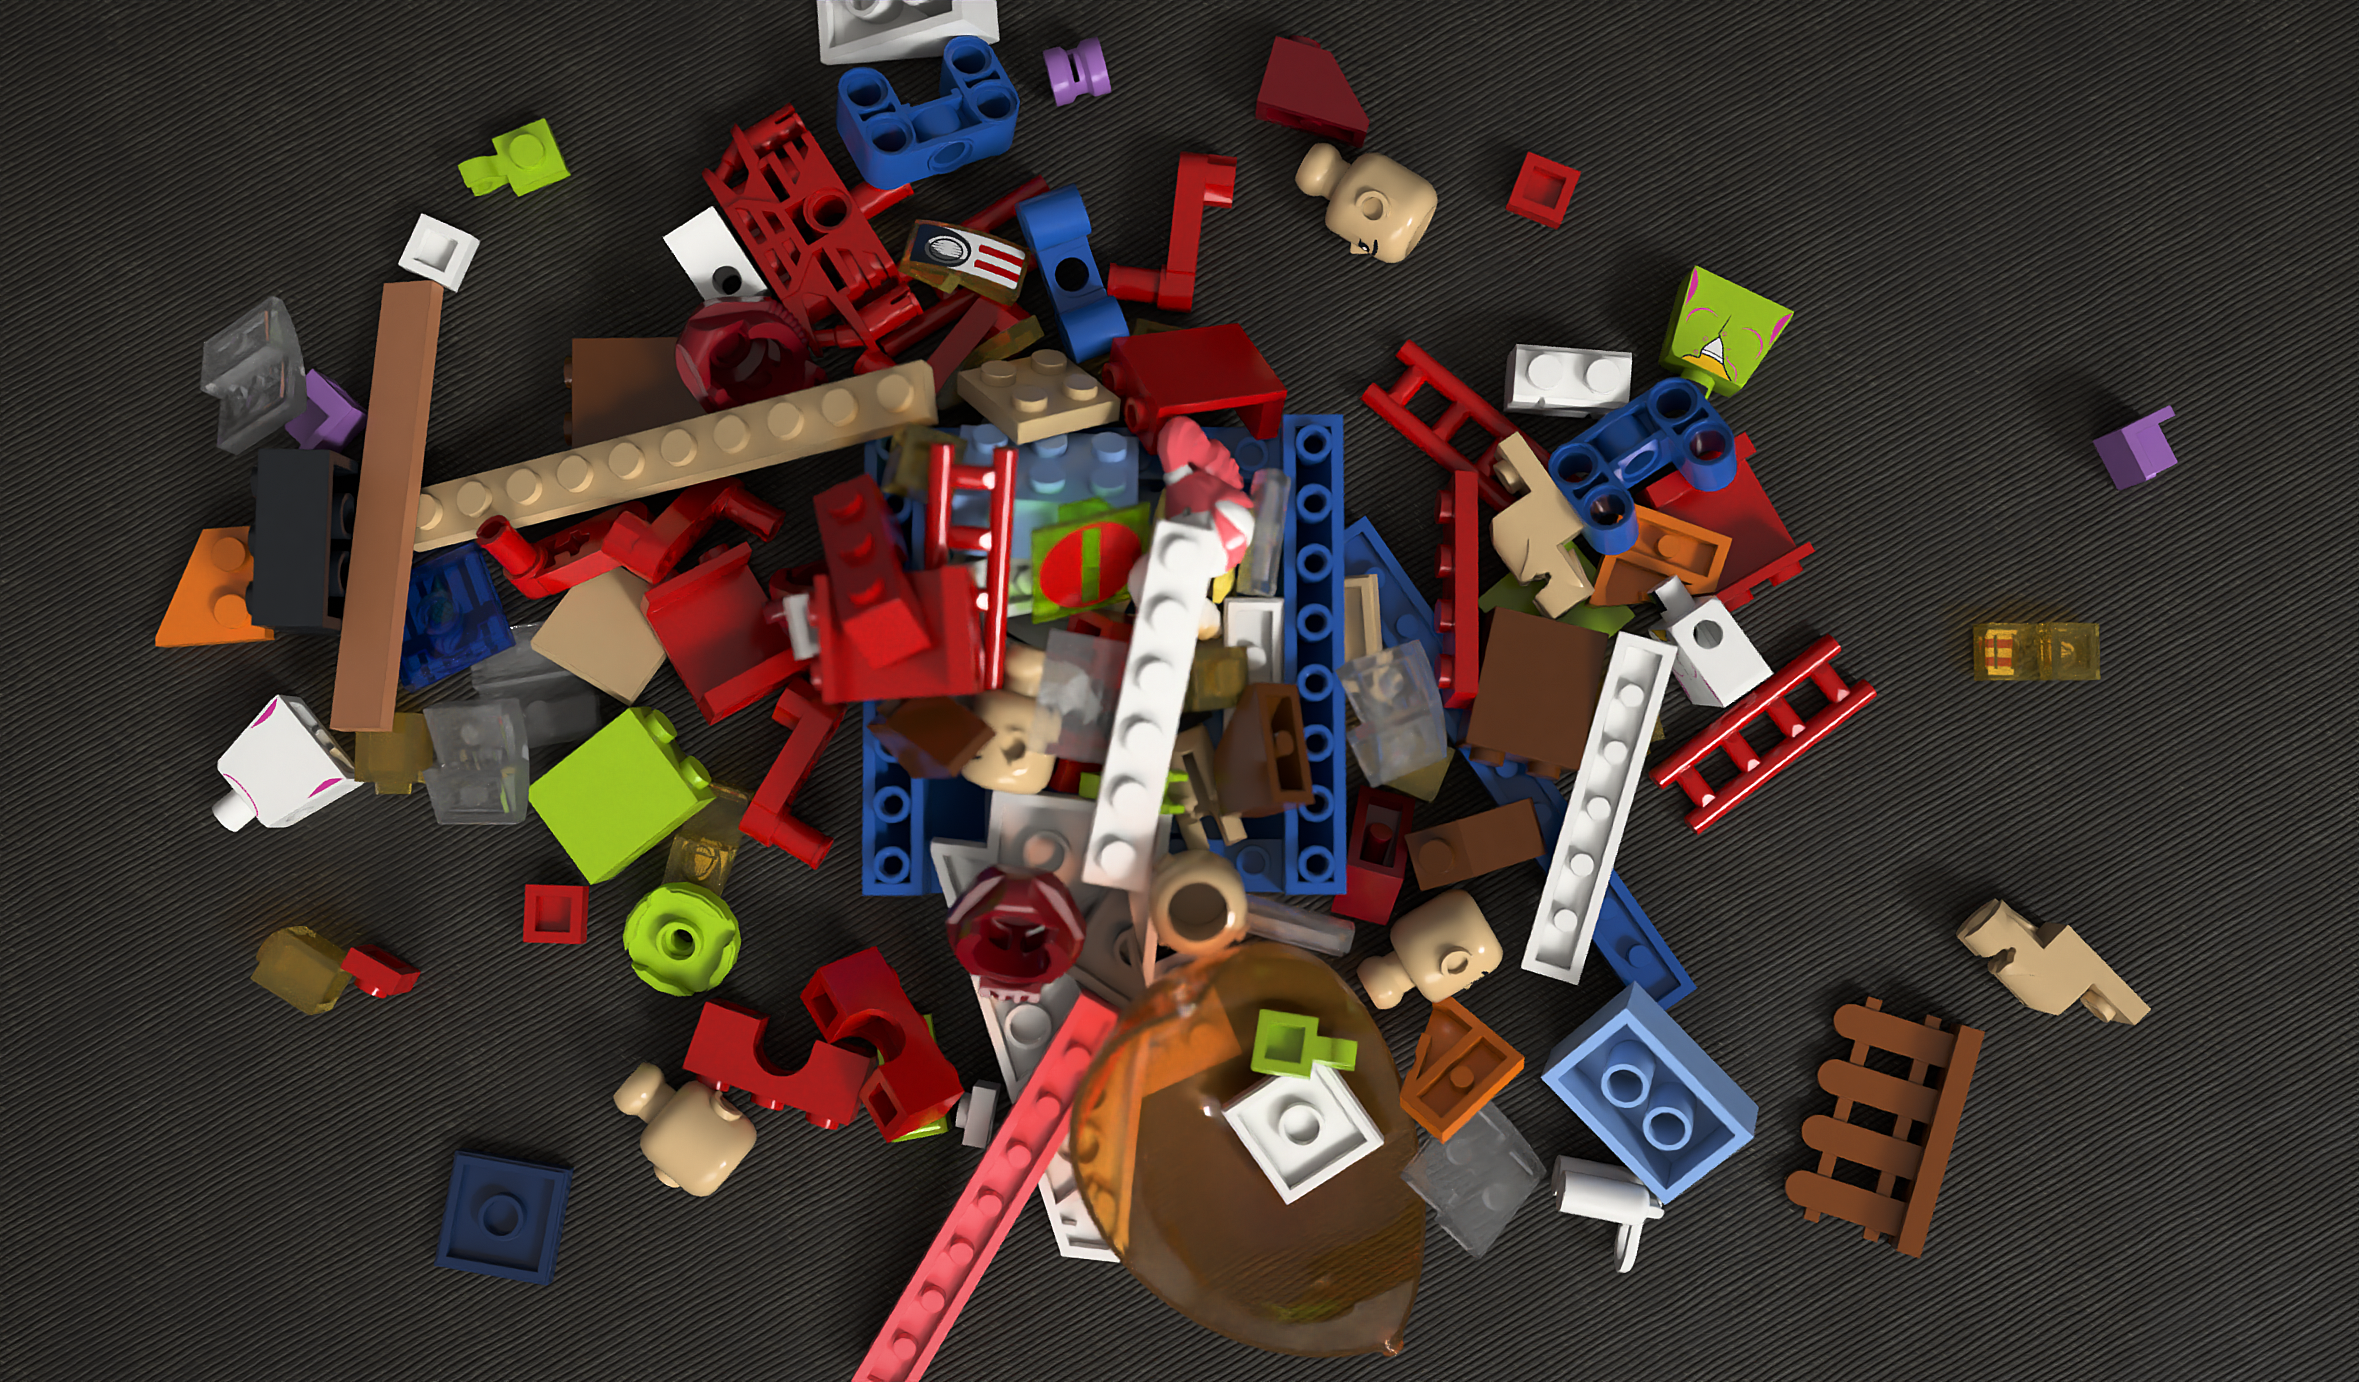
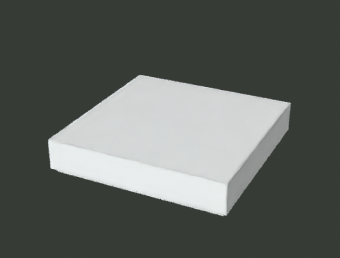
(1302, 1128)

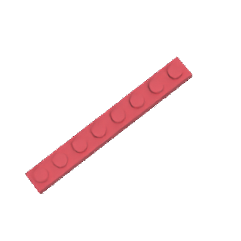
(988, 1201)

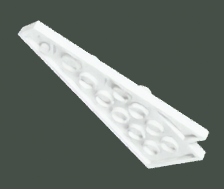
(1049, 834)

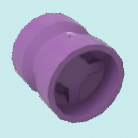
(1089, 69)

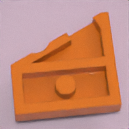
(1661, 550)
(211, 594)
(1456, 1070)

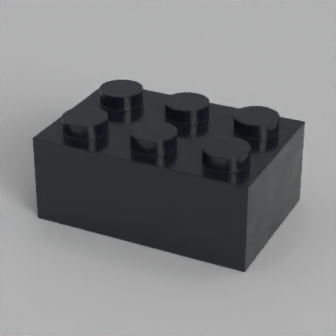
(301, 539)

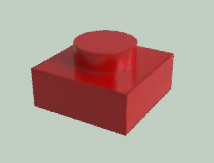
(1542, 190)
(555, 913)
(379, 971)

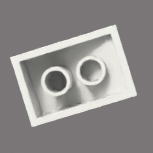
(899, 28)

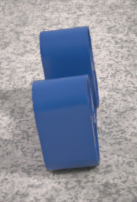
(963, 126)
(1055, 230)
(1635, 444)

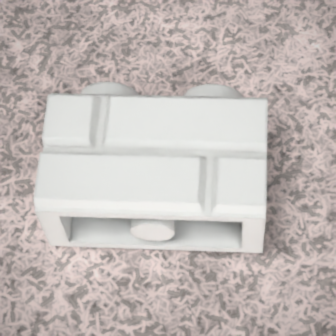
(1566, 381)

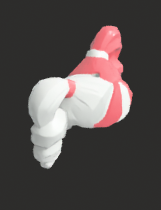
(1202, 493)

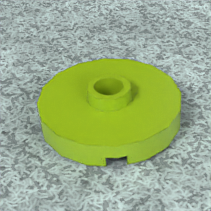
(664, 957)

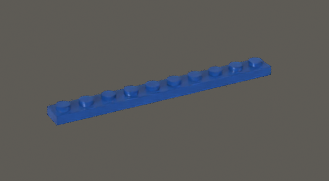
(1622, 928)

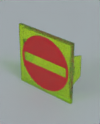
(1085, 557)

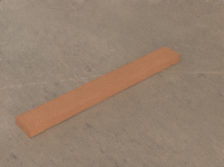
(387, 508)

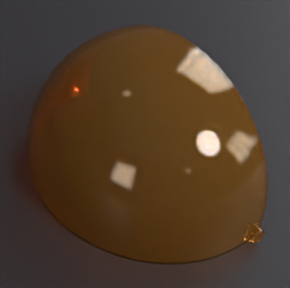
(1194, 1206)

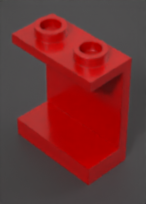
(1191, 374)
(1740, 511)
(718, 633)
(944, 668)

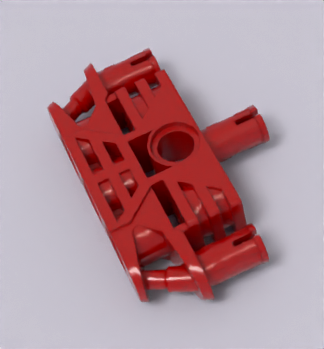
(783, 256)

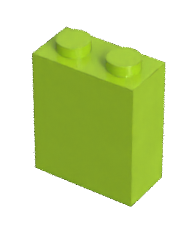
(621, 793)

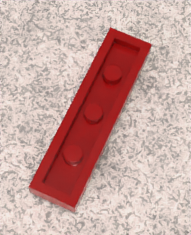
(1458, 609)

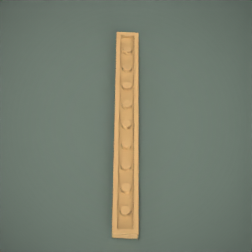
(680, 454)

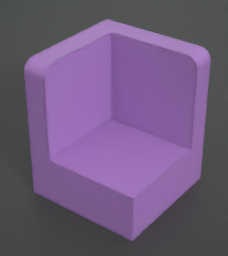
(330, 418)
(2137, 449)

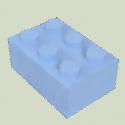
(1047, 476)
(1651, 1093)

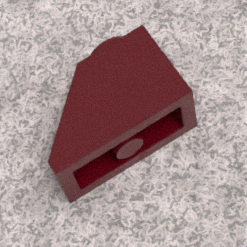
(1310, 93)
(1375, 855)

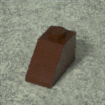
(930, 734)
(1263, 754)
(1476, 844)

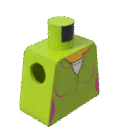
(1719, 332)

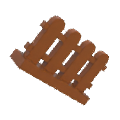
(1893, 1155)

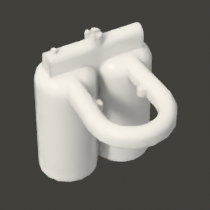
(1609, 1195)

